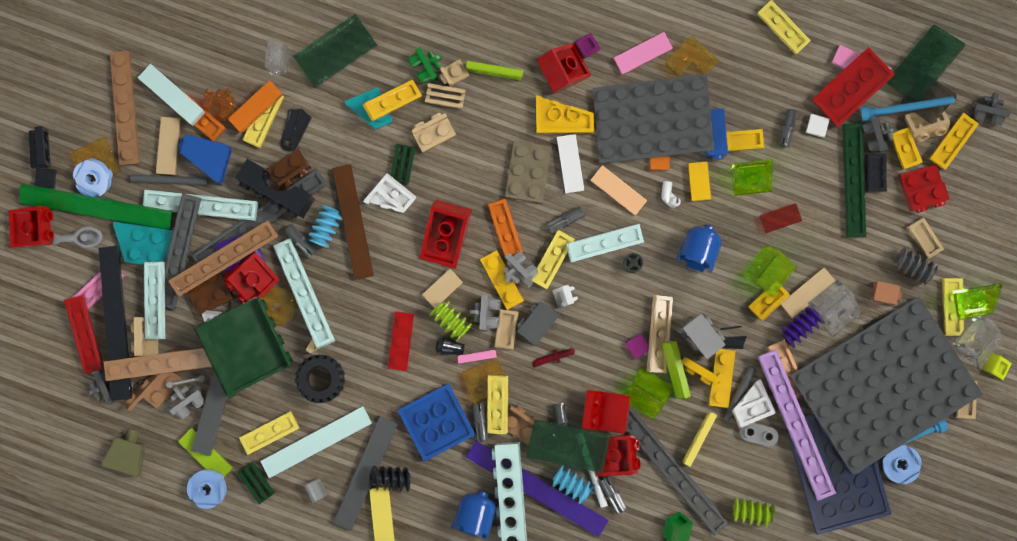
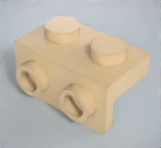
(140, 345)

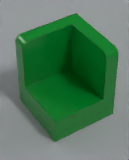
(677, 528)

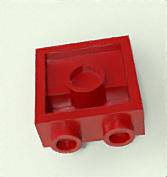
(924, 189)
(30, 227)
(250, 278)
(621, 456)

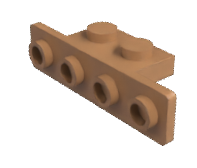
(153, 388)

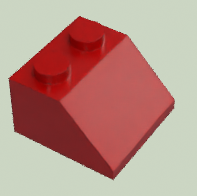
(563, 67)

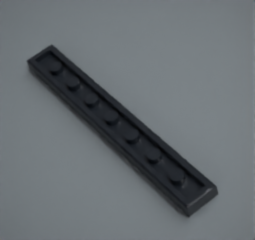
(114, 316)

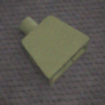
(126, 454)

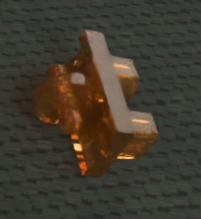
(221, 100)

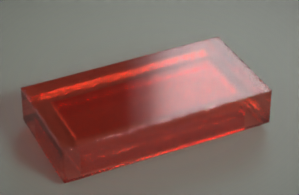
(780, 218)

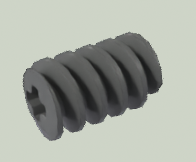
(915, 265)

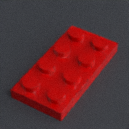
(853, 87)

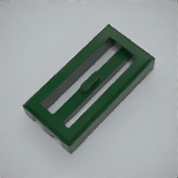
(395, 161)
(247, 469)

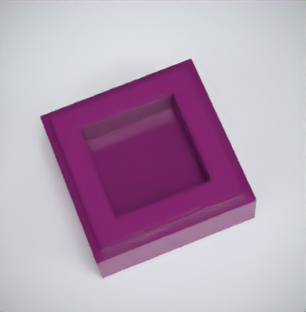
(587, 45)
(637, 346)

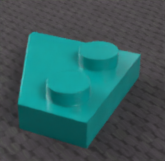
(356, 104)

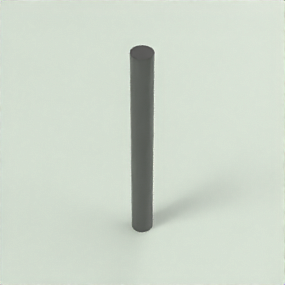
(168, 179)

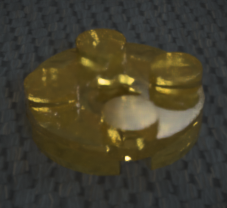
(288, 305)

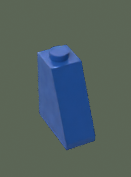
(719, 135)
(207, 155)

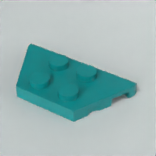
(142, 243)

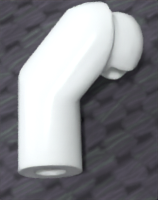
(668, 197)

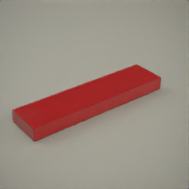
(84, 334)

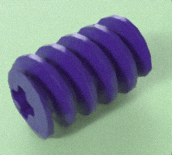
(800, 326)

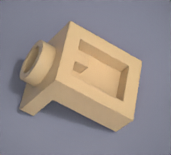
(453, 73)

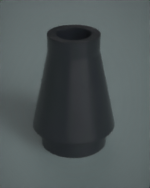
(449, 347)

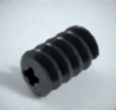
(389, 478)

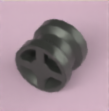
(635, 260)

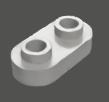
(759, 434)

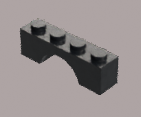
(294, 200)

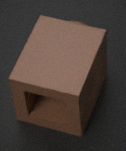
(885, 293)

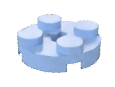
(99, 170)
(912, 465)
(216, 483)

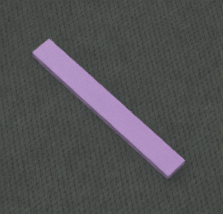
(796, 425)

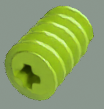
(450, 319)
(753, 512)

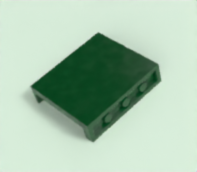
(243, 346)

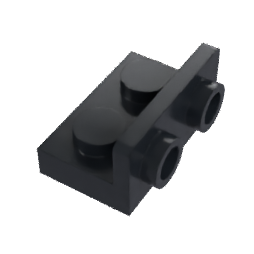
(39, 148)

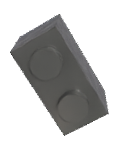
(537, 323)

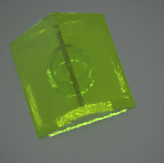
(752, 177)
(769, 270)
(976, 300)
(648, 393)

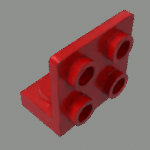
(606, 411)

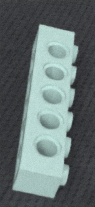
(511, 451)

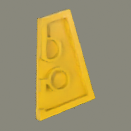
(559, 118)

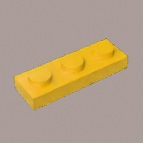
(392, 100)
(953, 141)
(507, 291)
(723, 369)

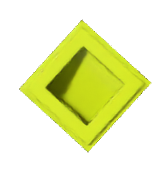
(997, 366)

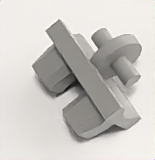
(517, 271)
(484, 315)
(179, 406)

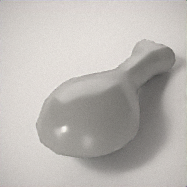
(85, 237)

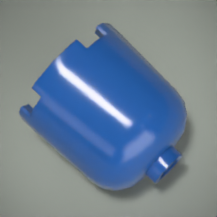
(700, 248)
(475, 515)

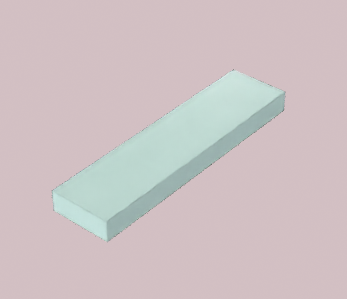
(171, 94)
(604, 242)
(154, 300)

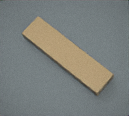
(659, 333)

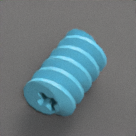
(325, 226)
(572, 484)

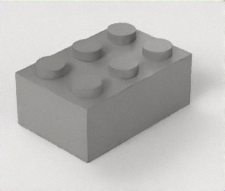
(701, 336)

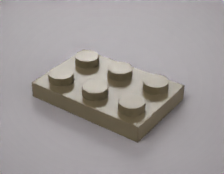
(528, 172)

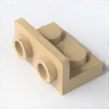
(922, 130)
(433, 132)

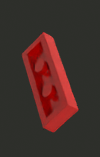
(401, 341)

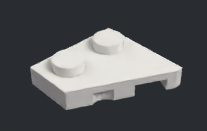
(390, 194)
(753, 406)

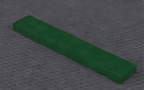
(854, 180)

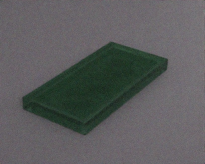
(335, 50)
(926, 63)
(568, 445)

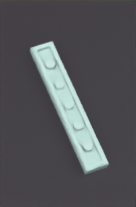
(208, 207)
(304, 293)
(316, 442)

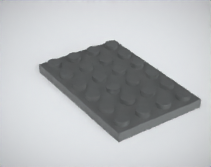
(653, 119)

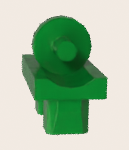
(420, 58)

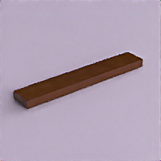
(353, 222)

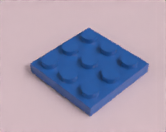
(436, 422)

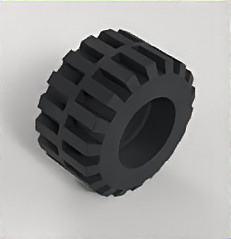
(305, 370)

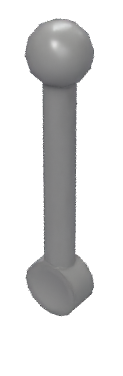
(169, 384)

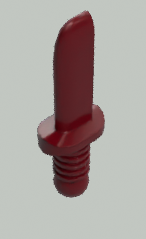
(553, 357)

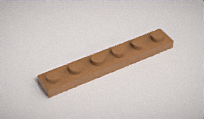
(124, 108)
(223, 258)
(156, 364)

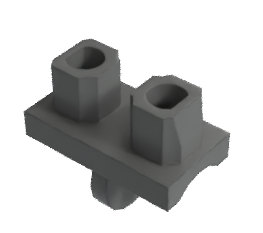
(998, 112)
(879, 143)
(103, 387)

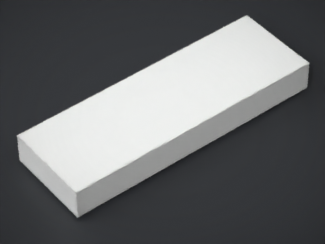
(570, 164)

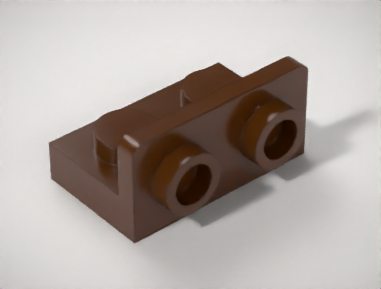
(289, 169)

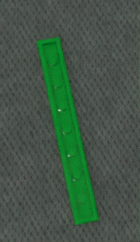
(96, 206)

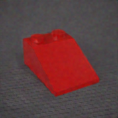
(445, 233)

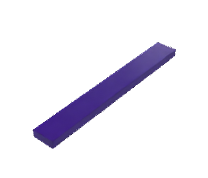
(543, 492)

